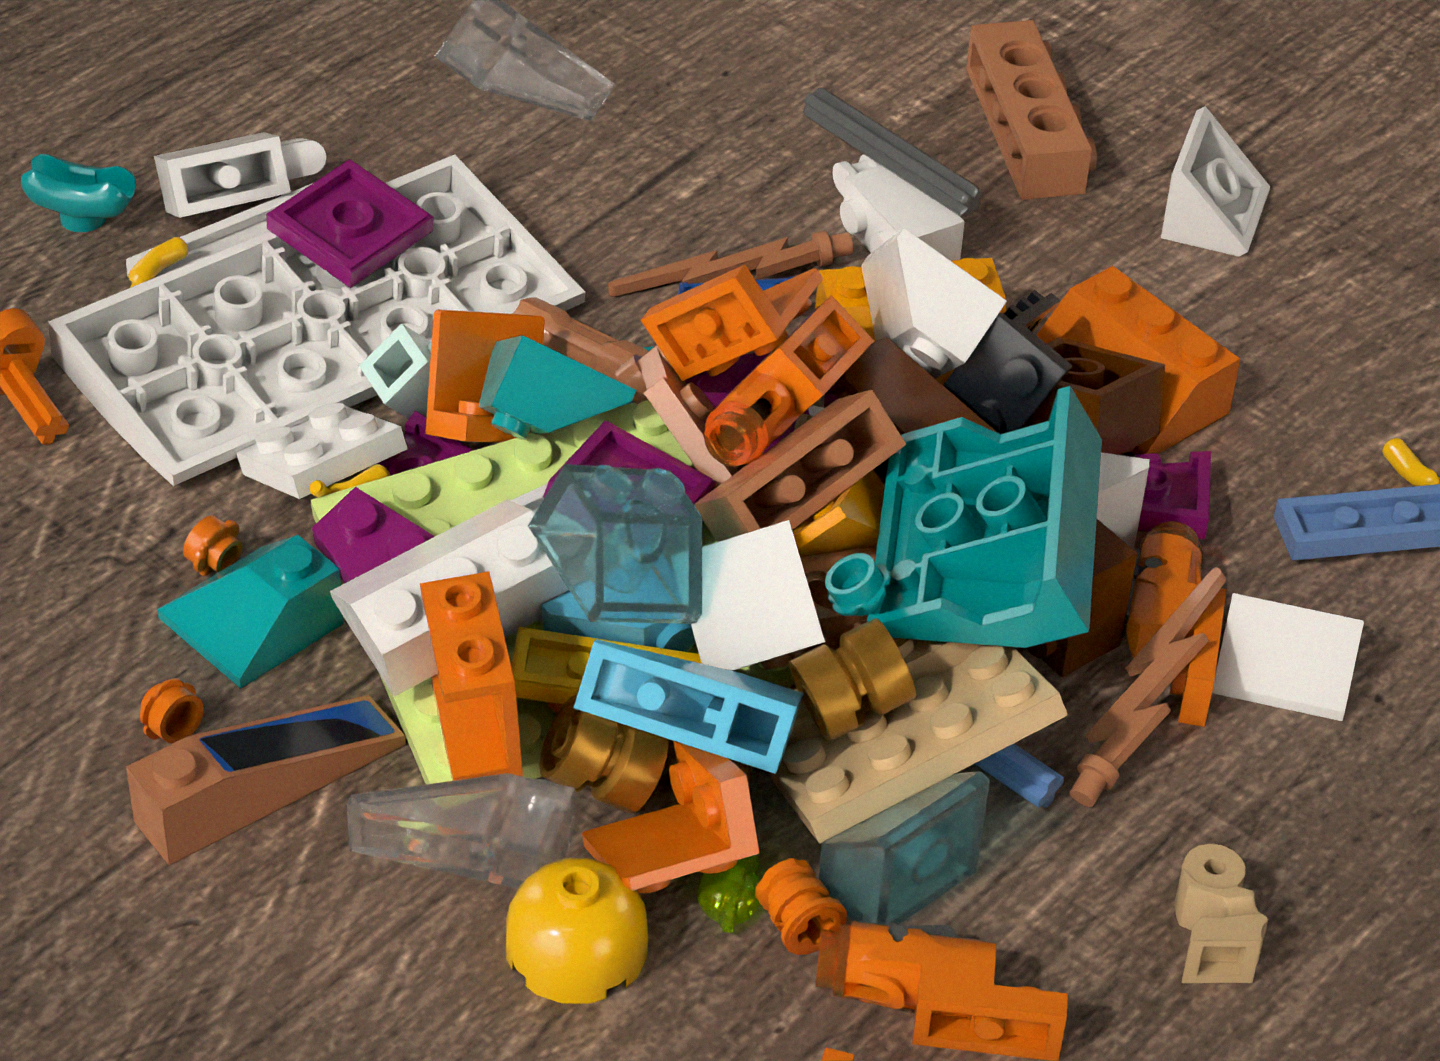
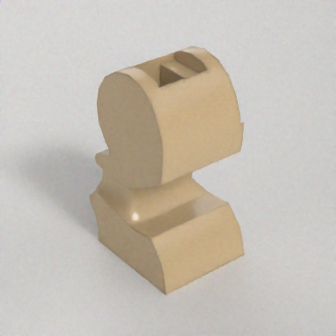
(1221, 917)

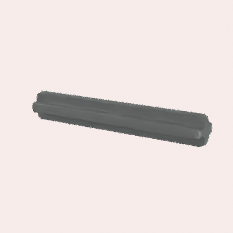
(892, 152)

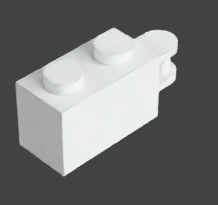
(234, 172)
(882, 204)

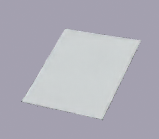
(754, 600)

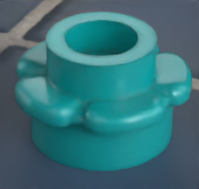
(857, 585)

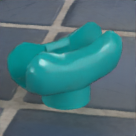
(78, 191)

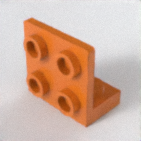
(727, 319)
(459, 367)
(701, 833)

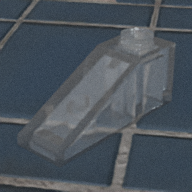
(518, 60)
(470, 827)

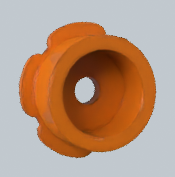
(213, 545)
(171, 711)

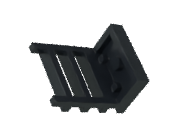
(1010, 367)

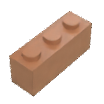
(804, 468)

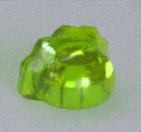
(730, 894)

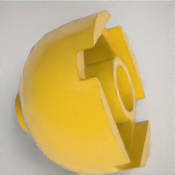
(576, 931)

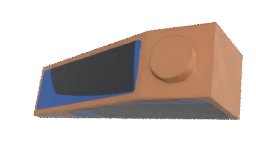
(251, 769)

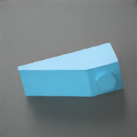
(690, 703)

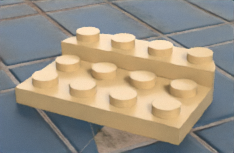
(964, 710)

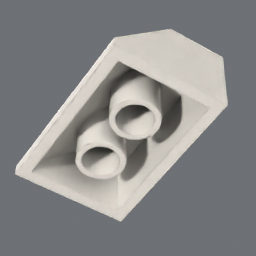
(927, 303)
(387, 603)

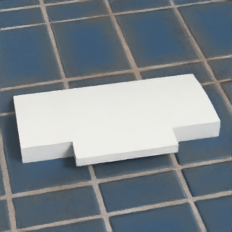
(263, 335)

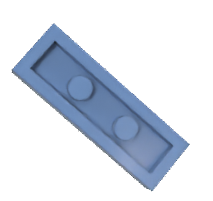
(1360, 522)

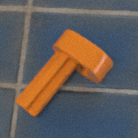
(17, 376)

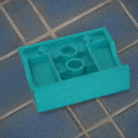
(992, 531)

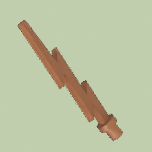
(766, 259)
(1130, 717)

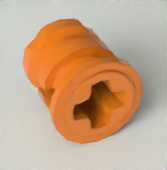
(799, 905)

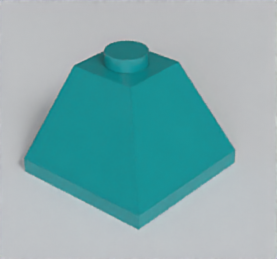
(544, 390)
(259, 609)

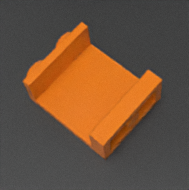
(473, 678)

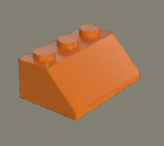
(1128, 319)

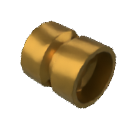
(852, 679)
(607, 755)

